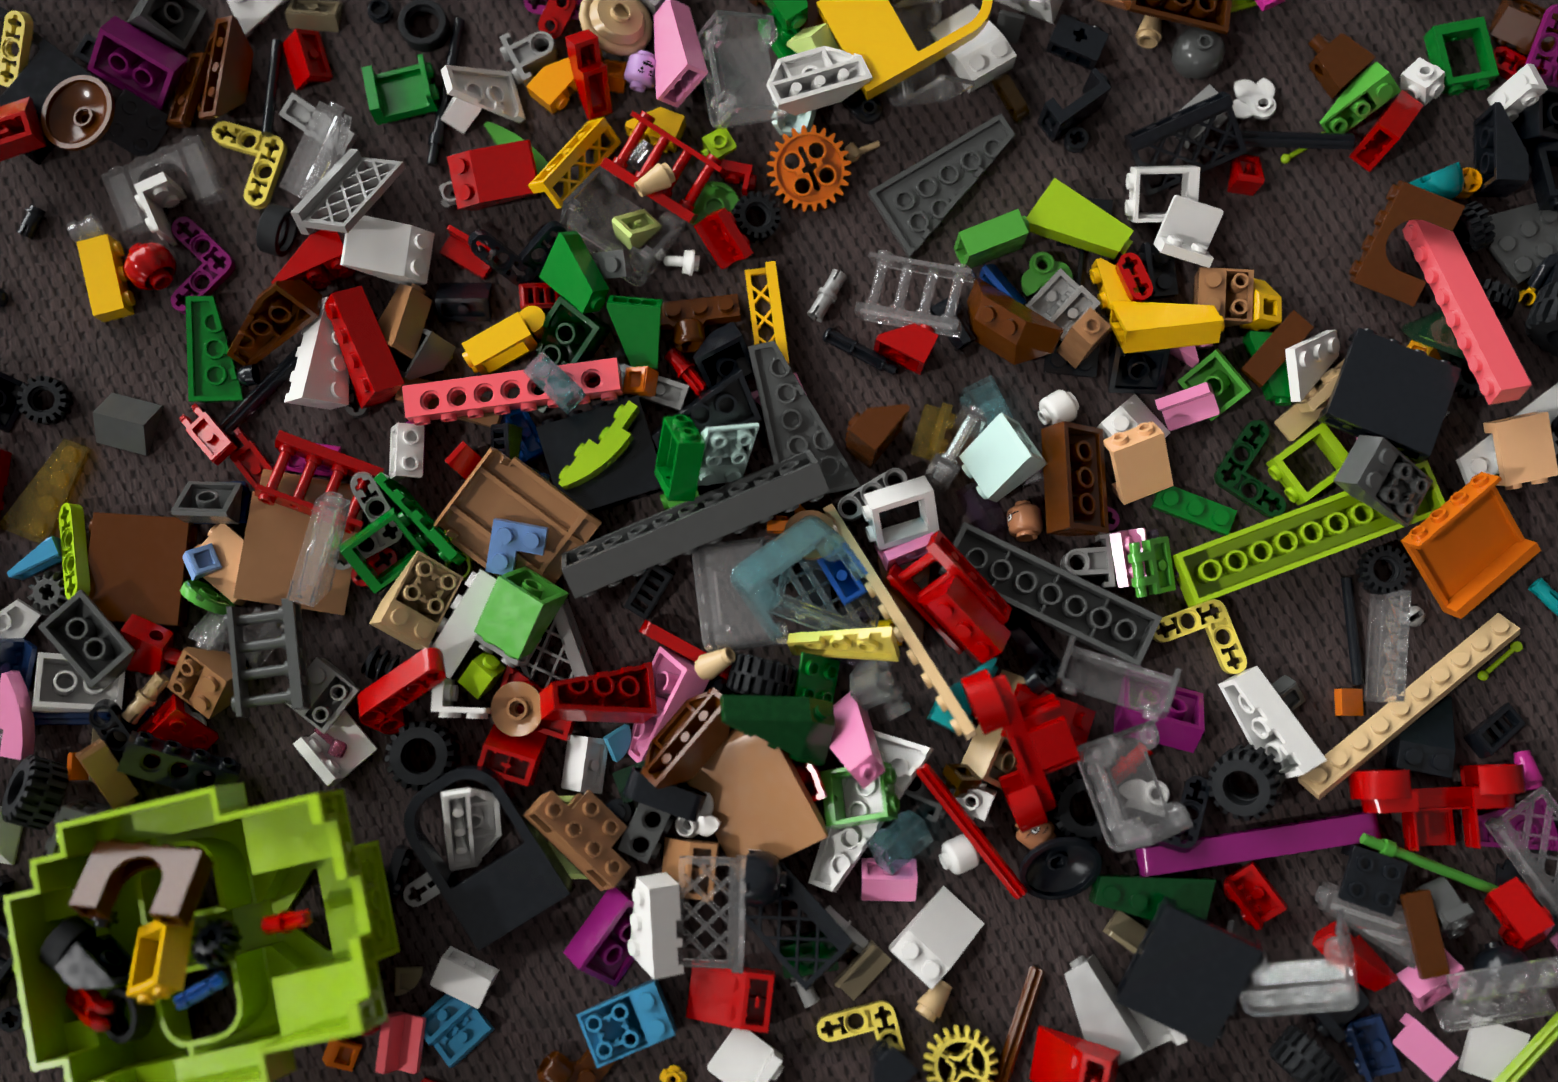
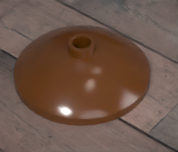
(77, 112)

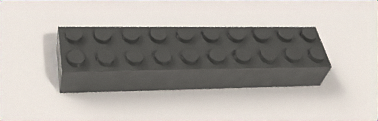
(693, 524)

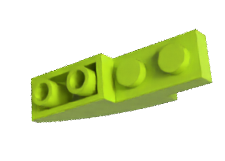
(595, 458)

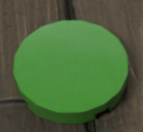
(714, 197)
(204, 596)

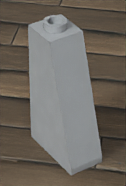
(1098, 1012)

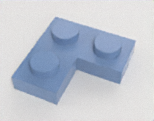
(508, 539)

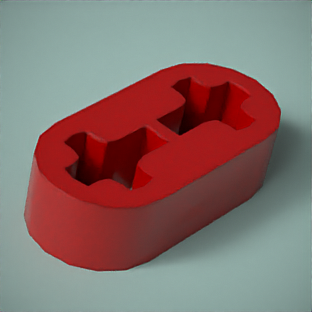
(1128, 280)
(374, 560)

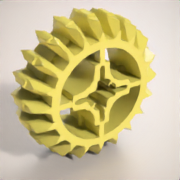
(966, 1051)

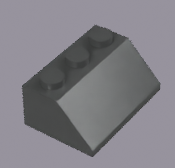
(88, 641)

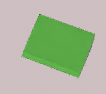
(1223, 377)

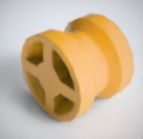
(1472, 182)

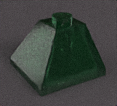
(1434, 332)

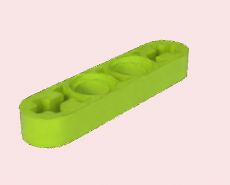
(74, 549)

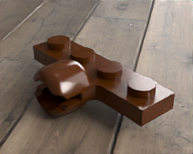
(691, 316)
(559, 1068)

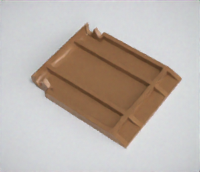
(519, 494)
(274, 544)
(759, 799)

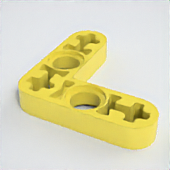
(24, 42)
(261, 151)
(1211, 626)
(870, 1022)

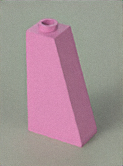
(677, 53)
(855, 741)

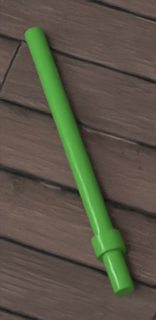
(1390, 849)

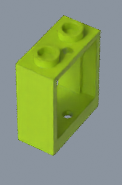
(1328, 445)

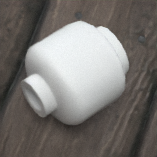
(1058, 407)
(959, 855)

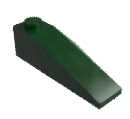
(570, 336)
(789, 723)

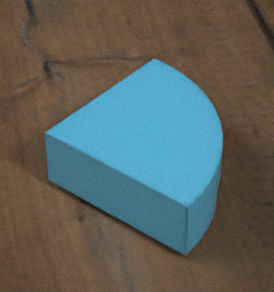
(618, 742)

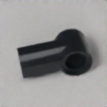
(967, 335)

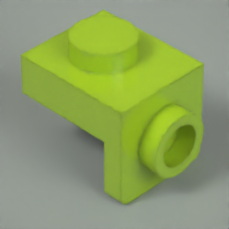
(718, 143)

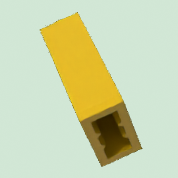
(1164, 325)

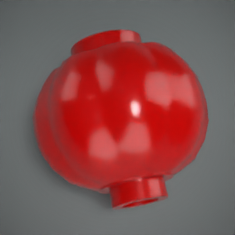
(150, 266)

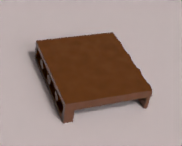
(140, 566)

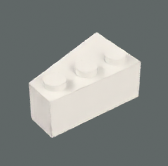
(653, 925)

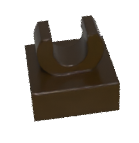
(962, 778)

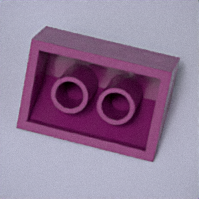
(136, 62)
(1182, 725)
(602, 940)

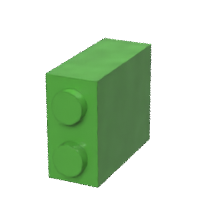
(992, 239)

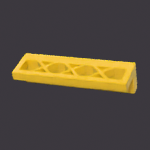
(568, 157)
(775, 304)

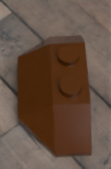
(227, 69)
(1009, 326)
(686, 741)

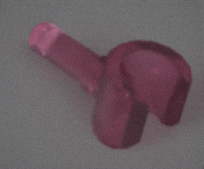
(336, 748)

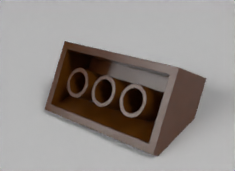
(1203, 14)
(1518, 25)
(874, 431)
(1074, 480)

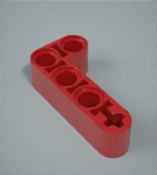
(384, 700)

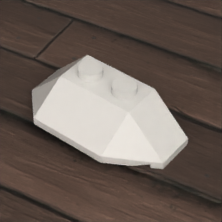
(816, 79)
(470, 825)

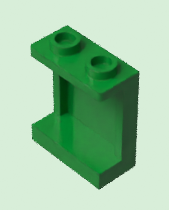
(401, 92)

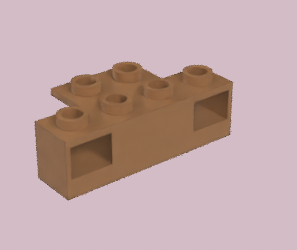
(583, 834)

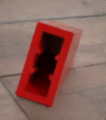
(1386, 131)

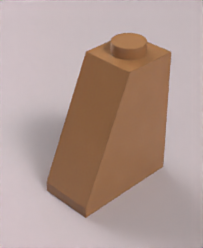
(405, 319)
(102, 768)

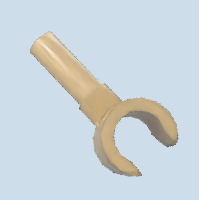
(855, 153)

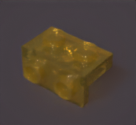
(931, 431)

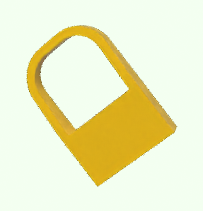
(878, 35)

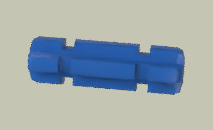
(201, 990)

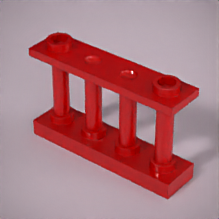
(619, 164)
(315, 456)
(945, 553)

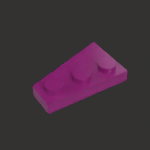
(1517, 822)

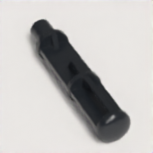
(859, 351)

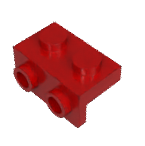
(723, 238)
(1253, 895)

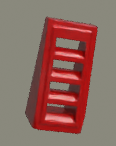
(535, 288)

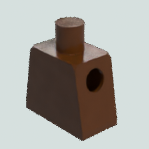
(1338, 62)

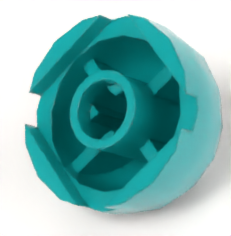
(1444, 182)

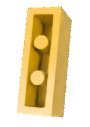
(105, 278)

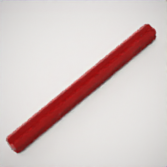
(971, 831)

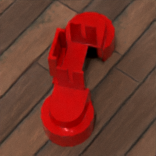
(1035, 749)
(1428, 811)

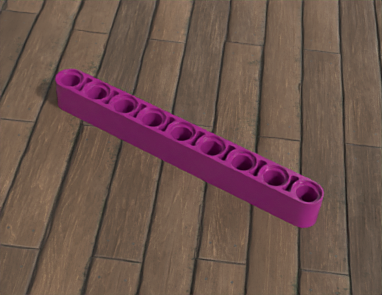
(1259, 843)

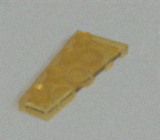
(38, 507)

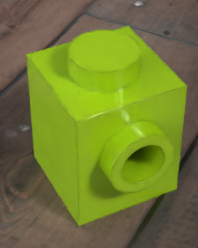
(482, 674)

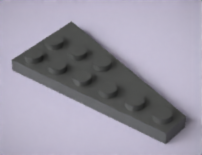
(928, 191)
(1523, 240)
(792, 419)

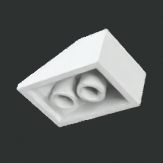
(983, 56)
(388, 250)
(63, 690)
(936, 937)

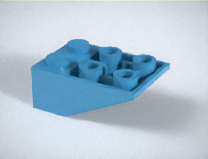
(627, 1023)

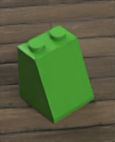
(519, 611)

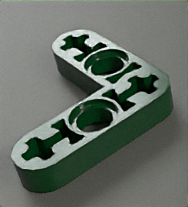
(1241, 477)

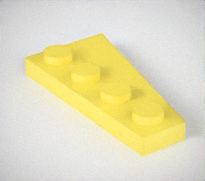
(849, 644)

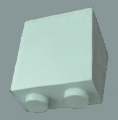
(1001, 458)

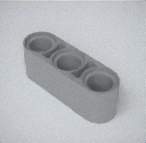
(856, 497)

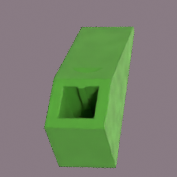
(1360, 99)

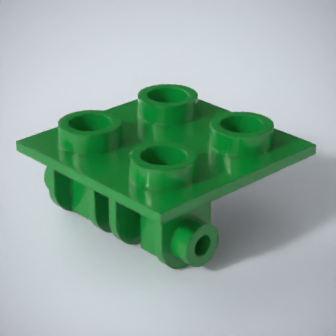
(816, 677)

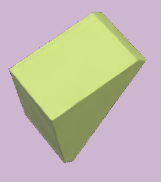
(812, 38)
(635, 228)

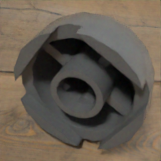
(1198, 53)

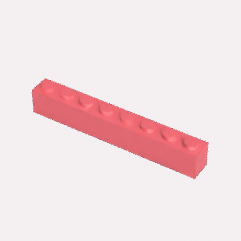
(1467, 312)

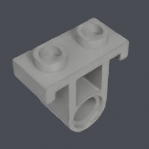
(526, 56)
(1095, 562)

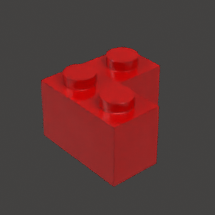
(1521, 916)

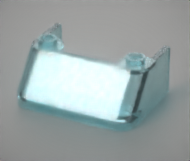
(755, 574)

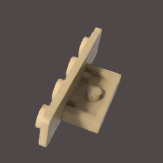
(1305, 413)

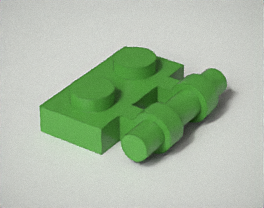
(1157, 564)

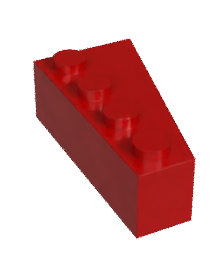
(363, 347)
(604, 697)

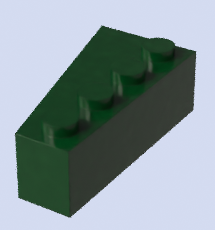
(1143, 895)

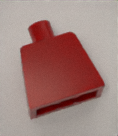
(152, 645)

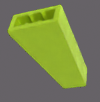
(1077, 222)

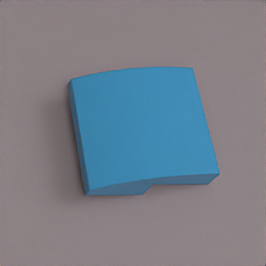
(455, 1028)

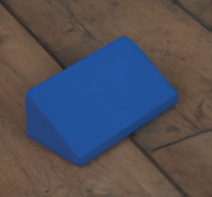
(994, 277)
(530, 443)
(842, 581)

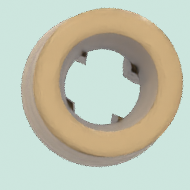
(1149, 30)
(655, 180)
(713, 663)
(934, 1001)

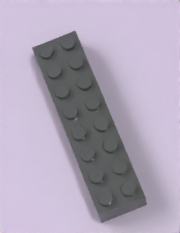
(1059, 597)

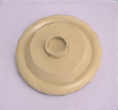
(620, 24)

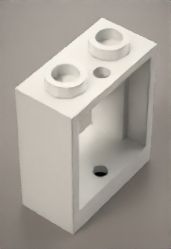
(1189, 189)
(895, 496)

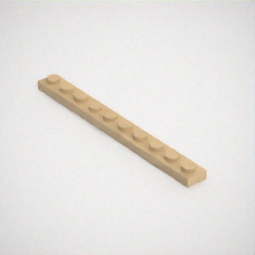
(903, 632)
(1419, 698)

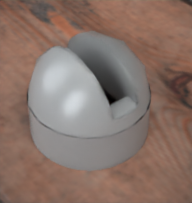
(1420, 619)

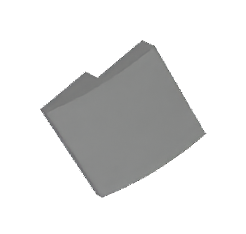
(1062, 301)

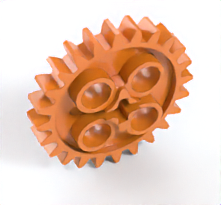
(831, 159)

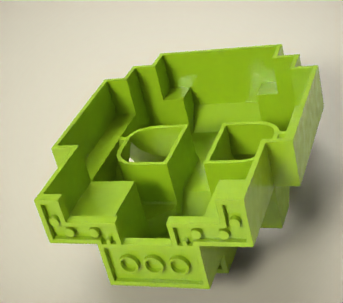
(284, 983)

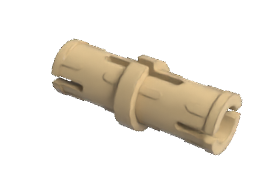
(145, 697)

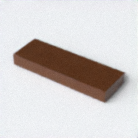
(189, 90)
(1272, 351)
(1424, 934)

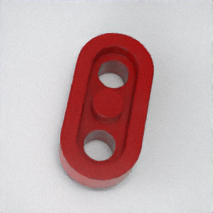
(559, 15)

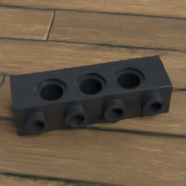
(165, 772)

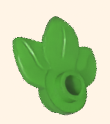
(1036, 278)

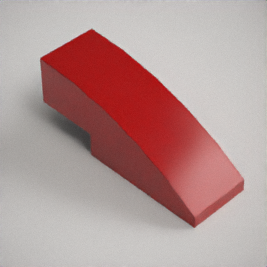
(589, 73)
(1370, 968)

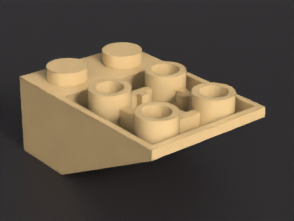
(417, 601)

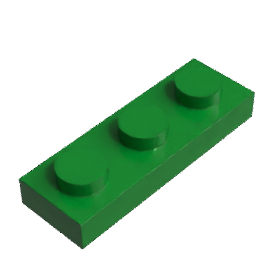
(1195, 509)

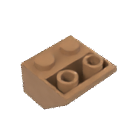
(1228, 291)
(203, 680)
(689, 847)

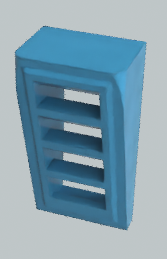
(38, 560)

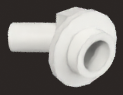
(688, 262)

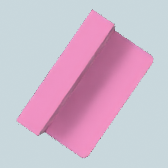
(1188, 406)
(904, 552)
(881, 886)
(1430, 990)
(1424, 1048)

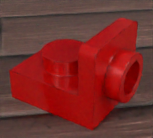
(739, 172)

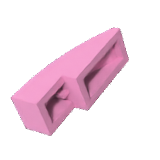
(16, 717)

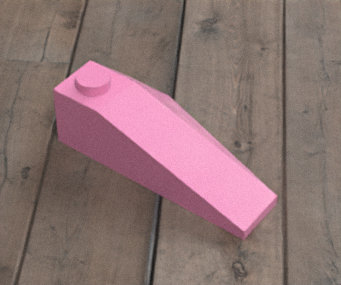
(674, 684)

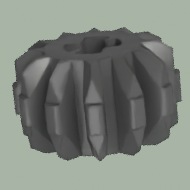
(42, 592)

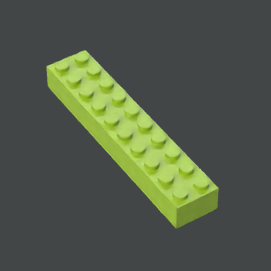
(1287, 543)

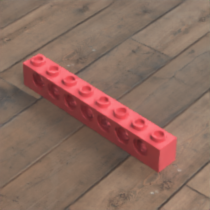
(417, 396)

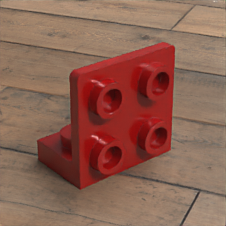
(173, 723)

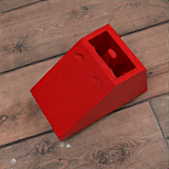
(317, 261)
(731, 998)
(1071, 1059)

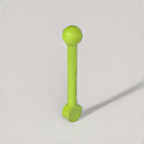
(1286, 158)
(1514, 647)

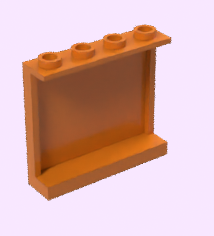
(1469, 546)

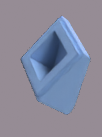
(201, 561)

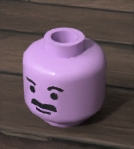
(641, 71)

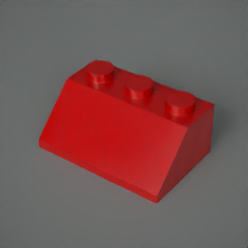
(966, 619)

